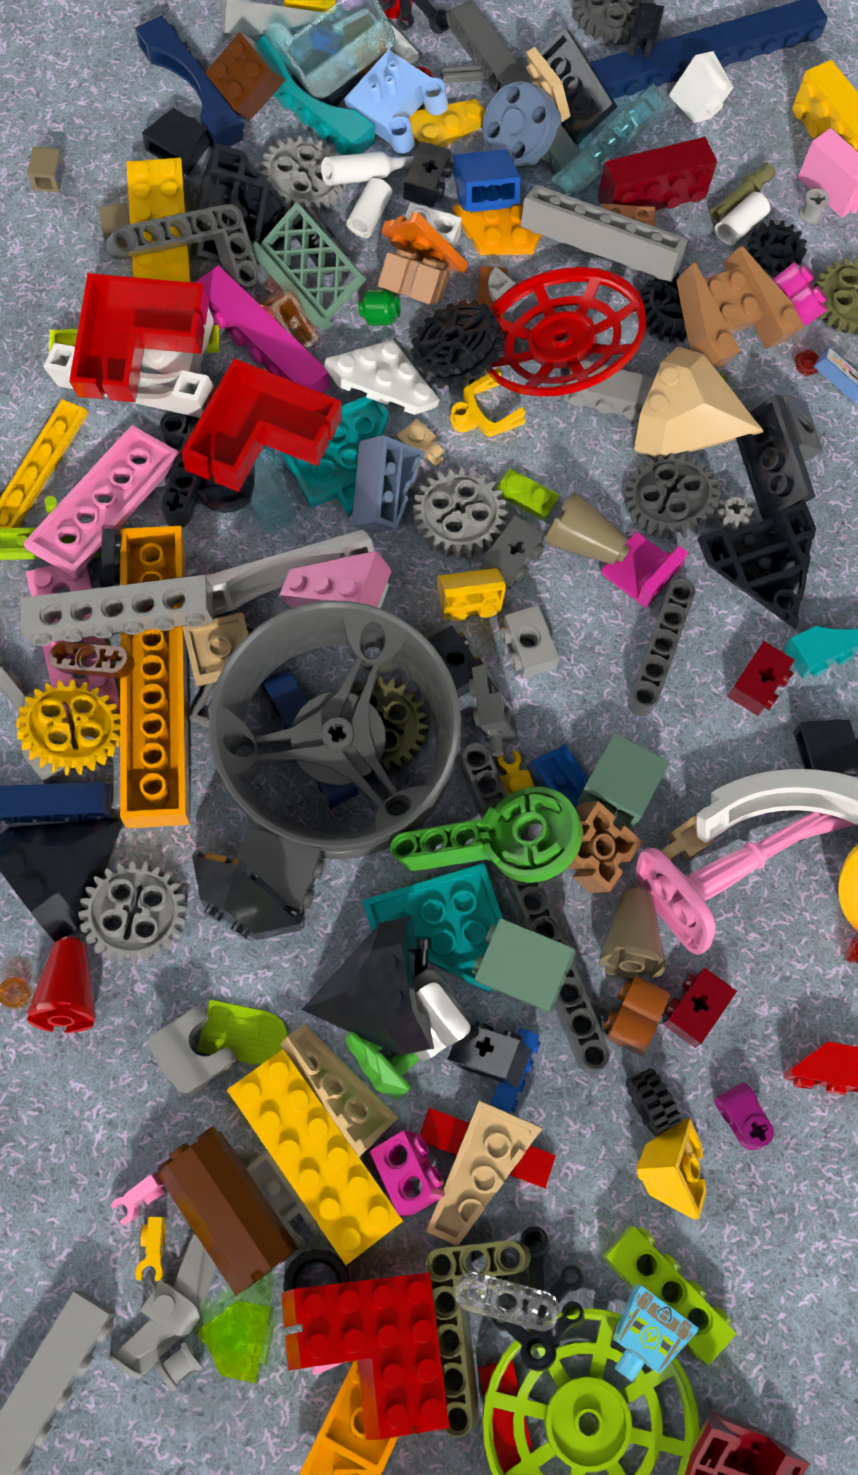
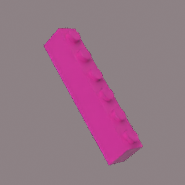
(260, 332)

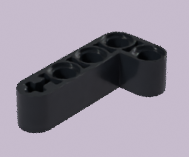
(174, 493)

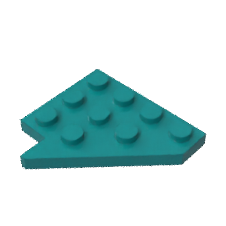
(452, 911)

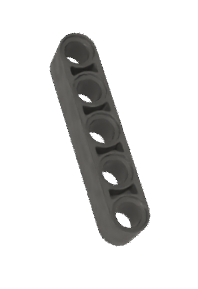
(663, 634)

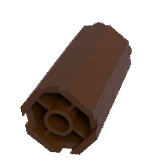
(226, 1210)

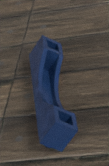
(165, 49)

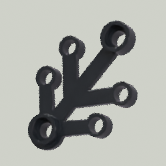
(425, 7)
(536, 1338)

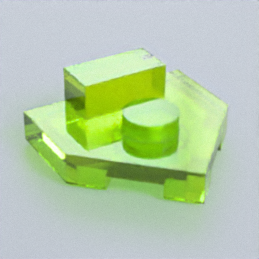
(240, 1340)

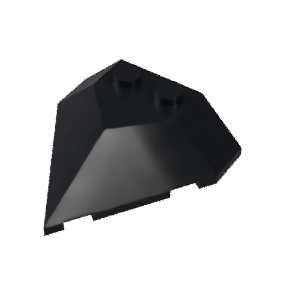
(235, 181)
(766, 559)
(55, 865)
(242, 898)
(376, 992)

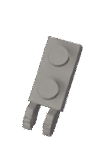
(281, 1195)

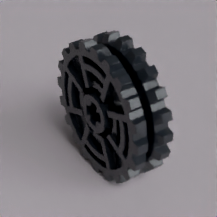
(457, 344)

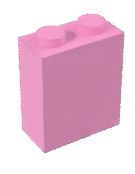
(833, 168)

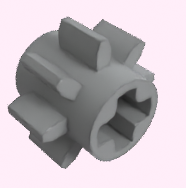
(733, 513)

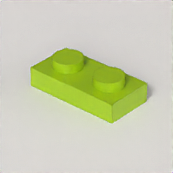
(527, 494)

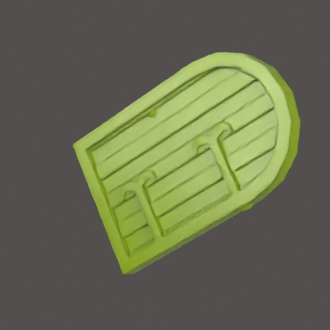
(249, 1032)

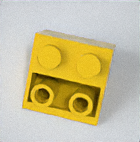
(471, 594)

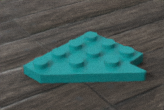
(338, 467)

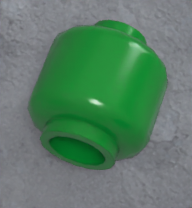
(379, 307)

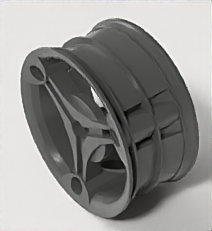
(310, 737)

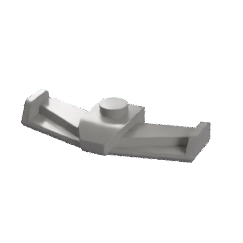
(171, 1313)

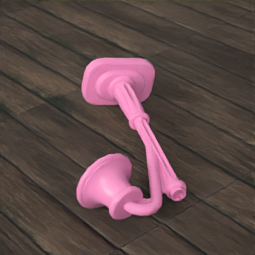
(682, 898)

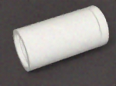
(369, 208)
(742, 218)

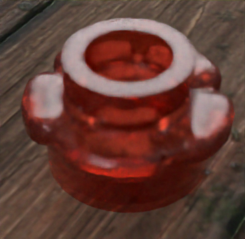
(804, 367)

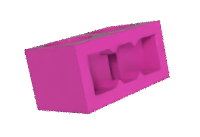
(401, 1177)

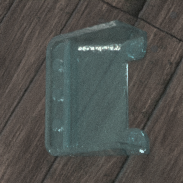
(334, 44)

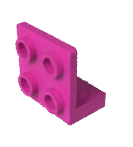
(644, 569)

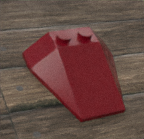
(738, 1448)

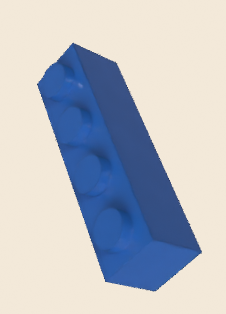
(505, 1095)

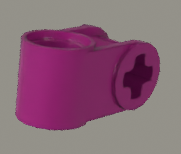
(743, 1115)

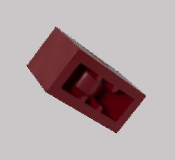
(751, 691)
(693, 1025)

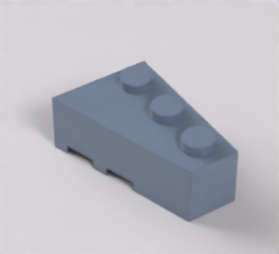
(382, 482)

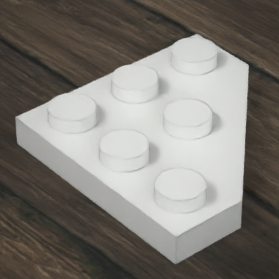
(383, 375)

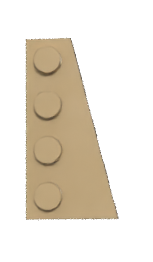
(342, 1093)
(484, 1161)

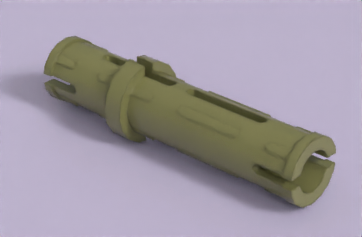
(750, 184)

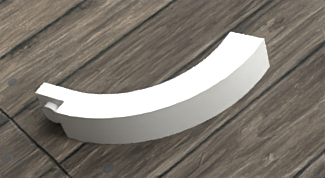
(779, 791)

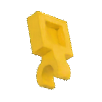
(154, 1240)

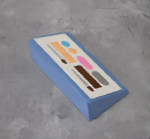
(838, 372)

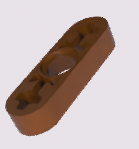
(101, 667)

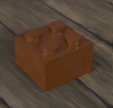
(245, 76)

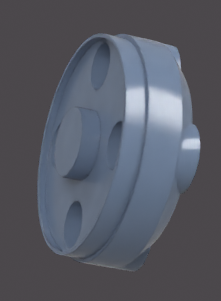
(521, 122)

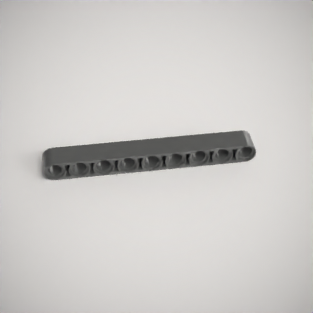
(500, 69)

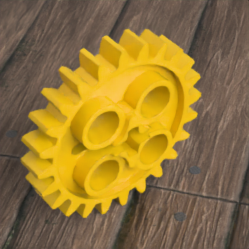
(39, 730)

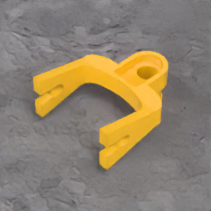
(468, 416)

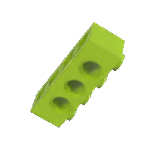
(622, 1257)

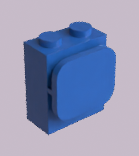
(486, 180)

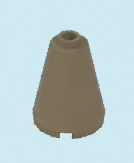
(587, 532)
(634, 938)

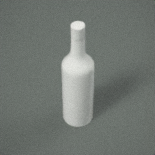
(360, 167)

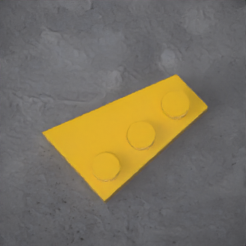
(446, 128)

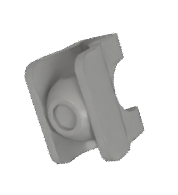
(444, 1010)
(179, 1063)

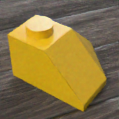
(672, 1169)

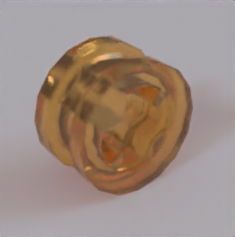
(19, 1002)

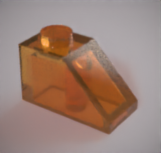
(288, 313)

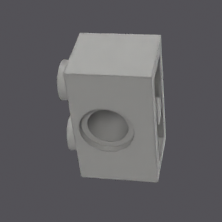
(531, 626)

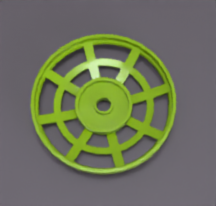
(583, 1395)

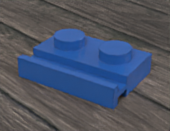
(560, 772)

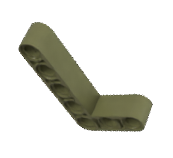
(458, 1320)

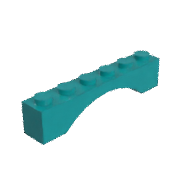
(342, 127)
(821, 647)

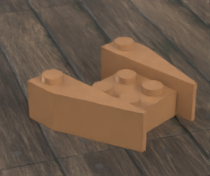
(733, 302)

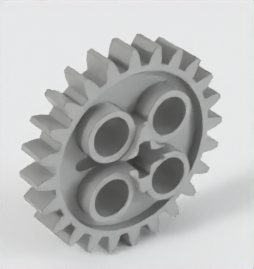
(297, 174)
(459, 512)
(161, 918)

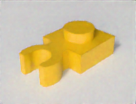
(514, 778)

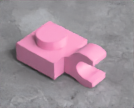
(147, 1190)

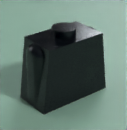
(177, 137)
(828, 746)

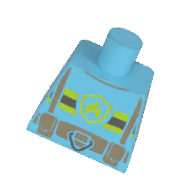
(650, 1333)

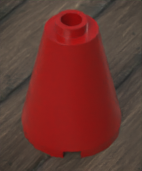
(64, 990)

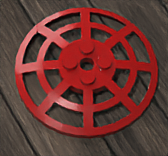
(573, 325)

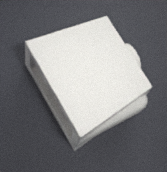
(702, 88)

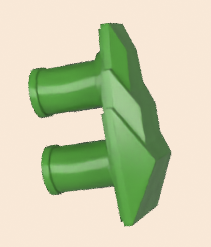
(384, 1074)

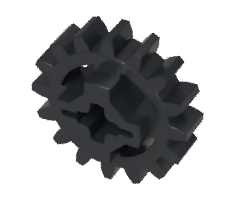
(776, 246)

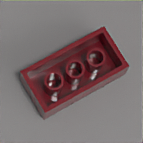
(659, 176)

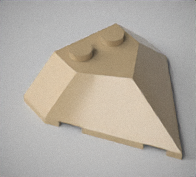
(690, 408)

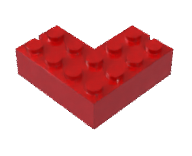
(123, 319)
(255, 411)
(390, 1334)

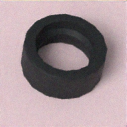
(310, 1257)

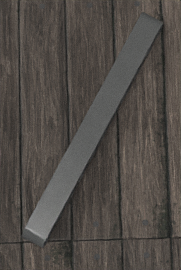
(542, 917)

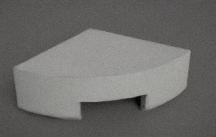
(498, 283)

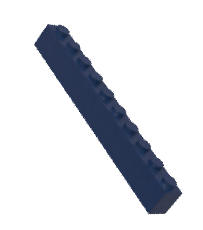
(730, 42)

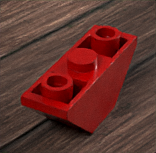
(827, 1066)

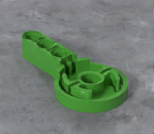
(501, 840)

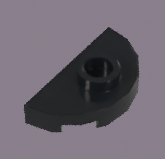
(227, 500)

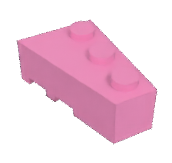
(345, 579)

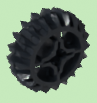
(667, 317)

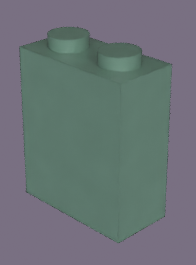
(625, 780)
(524, 965)

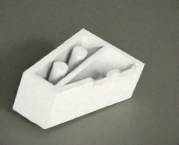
(171, 362)

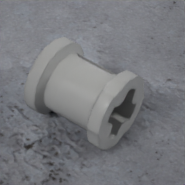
(815, 202)
(179, 1366)

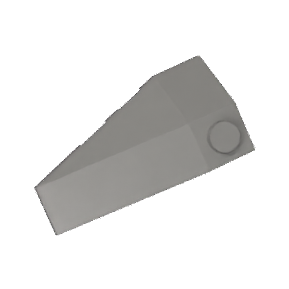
(254, 17)

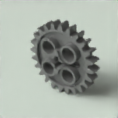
(607, 18)
(693, 505)

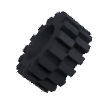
(653, 1101)

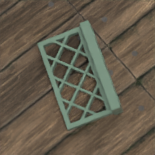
(288, 278)

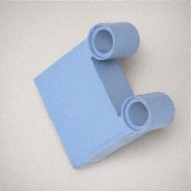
(392, 95)

